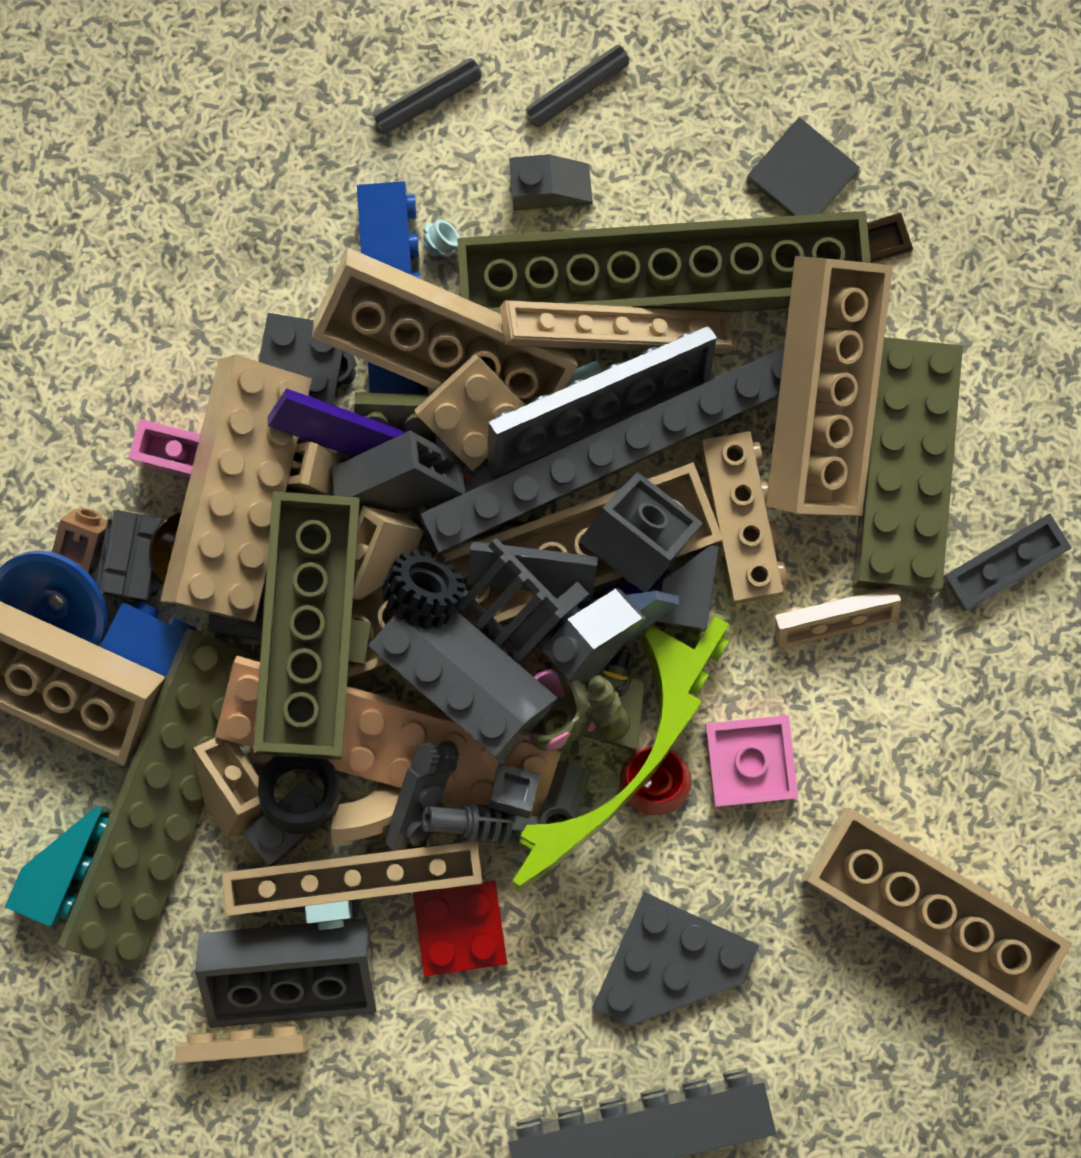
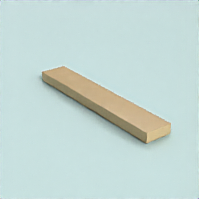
(607, 326)

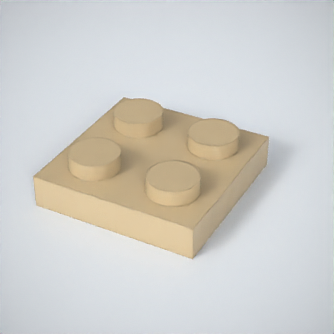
(464, 406)

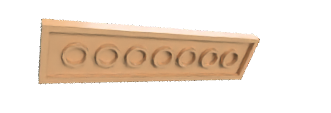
(384, 738)

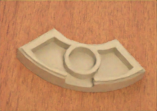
(365, 816)

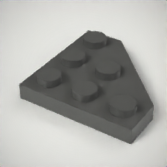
(670, 962)

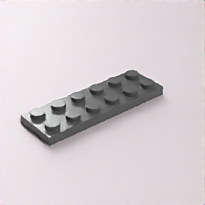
(598, 402)

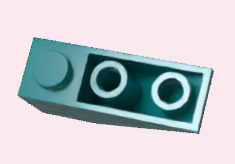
(50, 879)

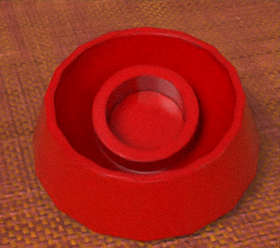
(659, 793)

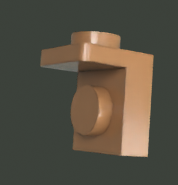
(80, 537)

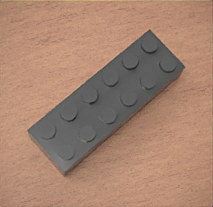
(657, 1126)

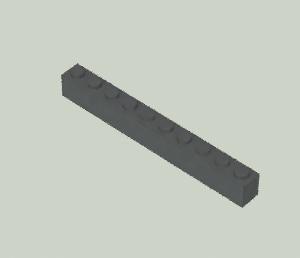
(602, 454)

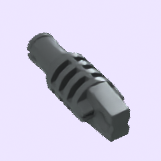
(476, 823)

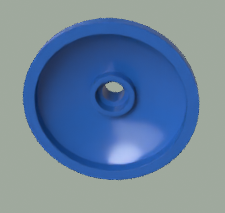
(35, 579)

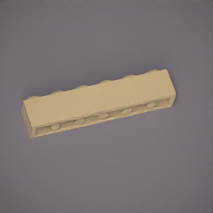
(351, 878)

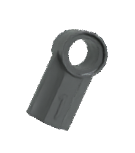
(565, 792)

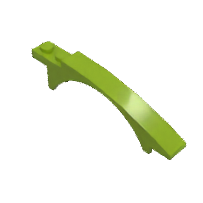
(677, 673)

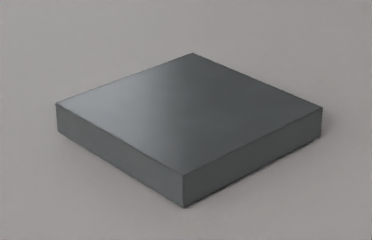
(803, 171)

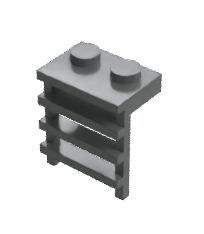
(536, 621)

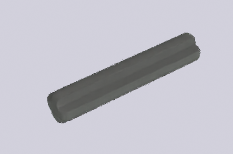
(577, 85)
(427, 96)

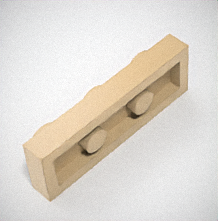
(837, 616)
(242, 1044)

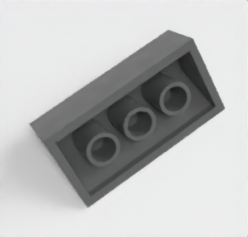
(467, 680)
(285, 973)

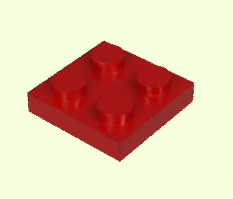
(460, 928)

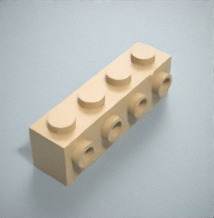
(741, 514)

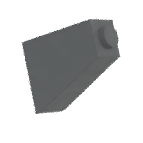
(400, 475)

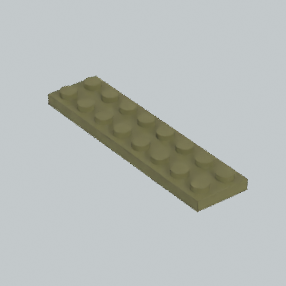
(153, 810)

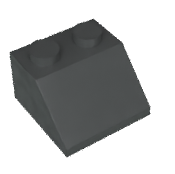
(640, 532)

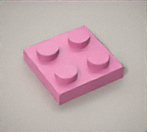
(751, 760)

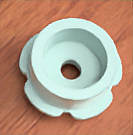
(440, 238)

